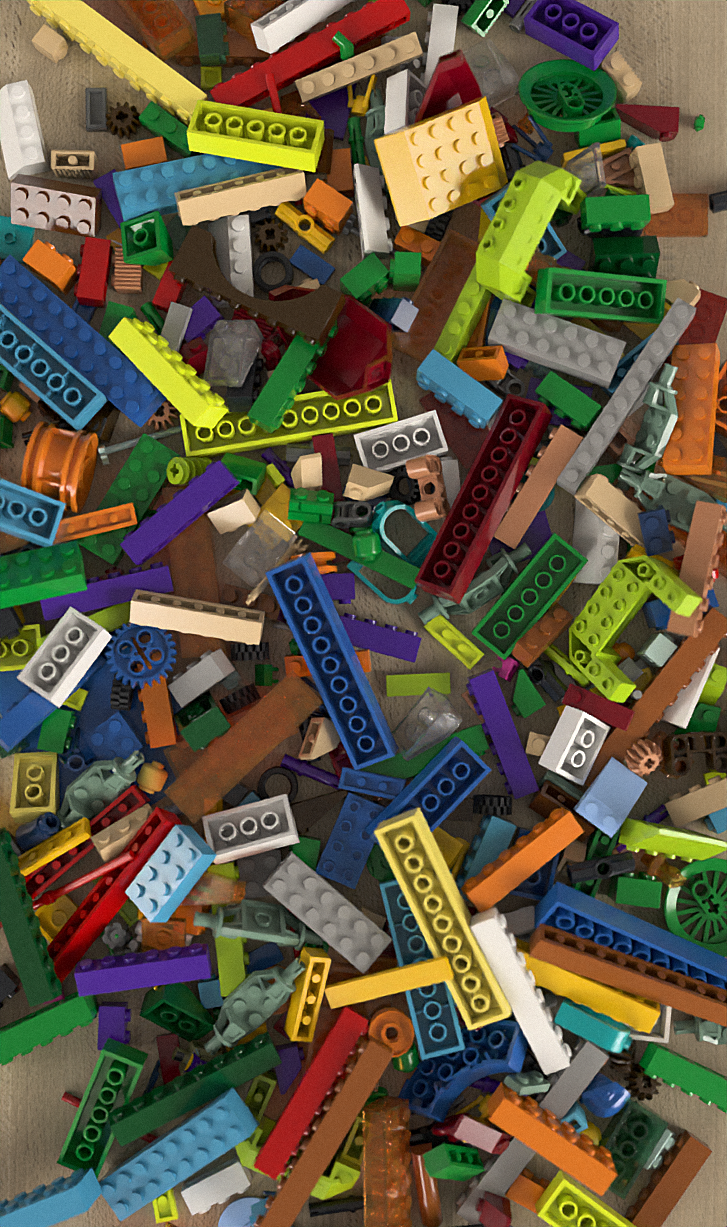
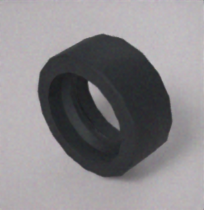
(272, 256)
(277, 770)

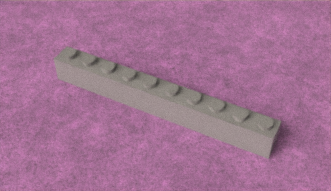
(626, 396)
(563, 1092)

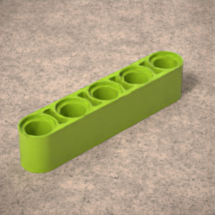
(109, 618)

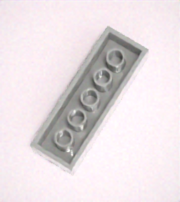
(556, 343)
(327, 912)

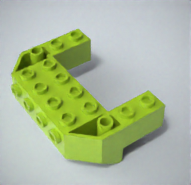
(519, 227)
(611, 612)
(343, 1167)

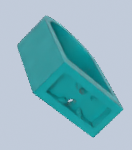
(421, 550)
(355, 568)
(594, 1026)

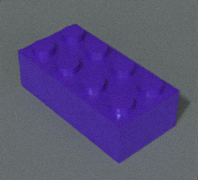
(572, 30)

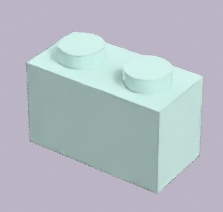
(657, 649)

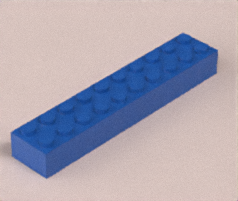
(78, 343)
(332, 661)
(608, 926)

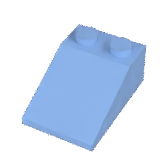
(611, 797)

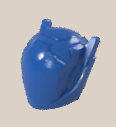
(604, 1097)

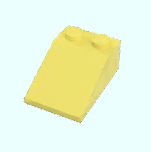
(34, 785)

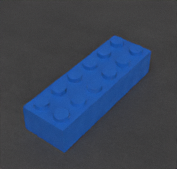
(438, 786)

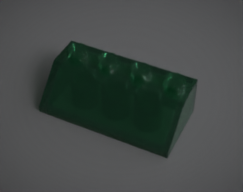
(631, 1140)

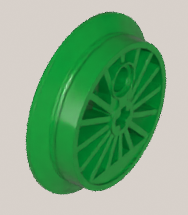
(567, 90)
(718, 940)

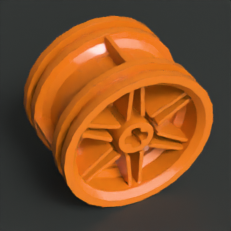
(60, 464)

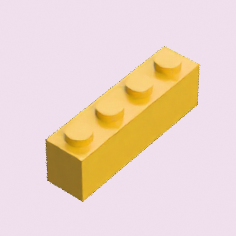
(308, 995)

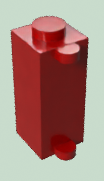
(168, 291)

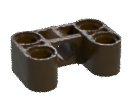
(695, 743)

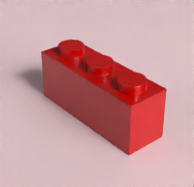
(94, 272)

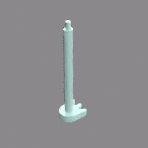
(131, 443)

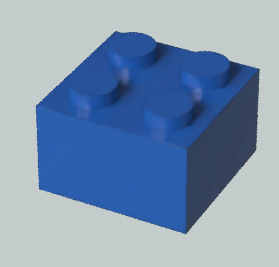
(114, 738)

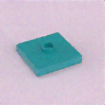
(14, 239)

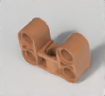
(428, 472)

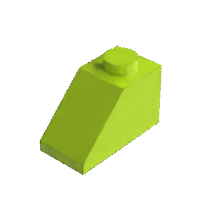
(714, 685)

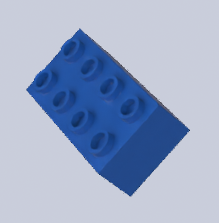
(348, 841)

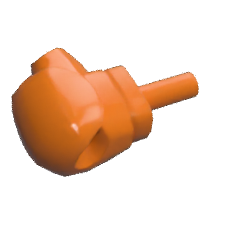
(624, 650)

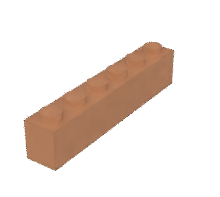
(538, 485)
(699, 563)

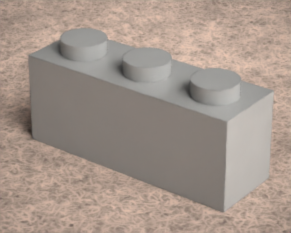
(200, 677)

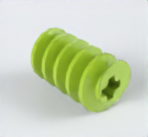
(183, 469)

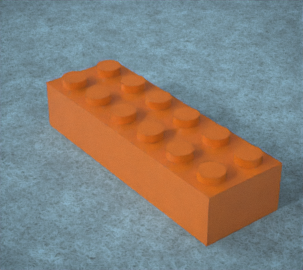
(692, 438)
(552, 1138)

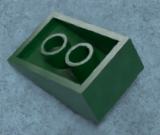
(201, 722)
(177, 1011)

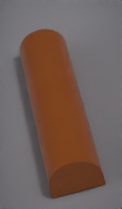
(426, 1188)

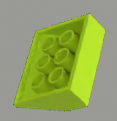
(669, 840)

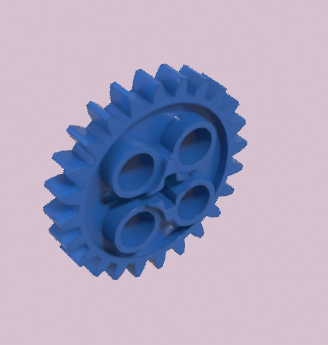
(124, 662)

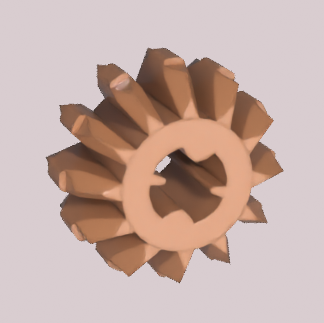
(169, 414)
(643, 757)

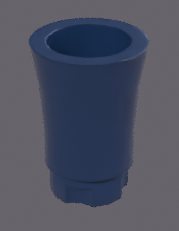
(37, 830)

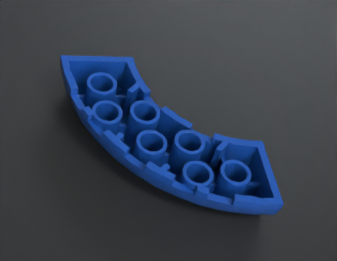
(442, 1078)

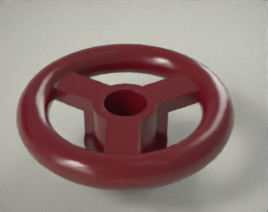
(447, 1126)

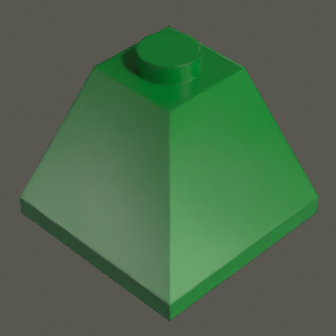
(146, 240)

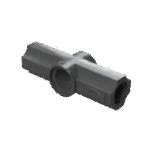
(294, 451)

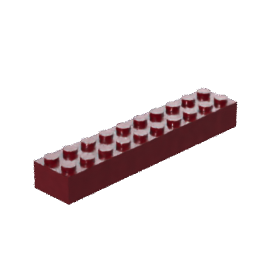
(483, 498)

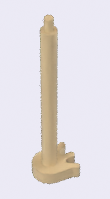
(296, 549)

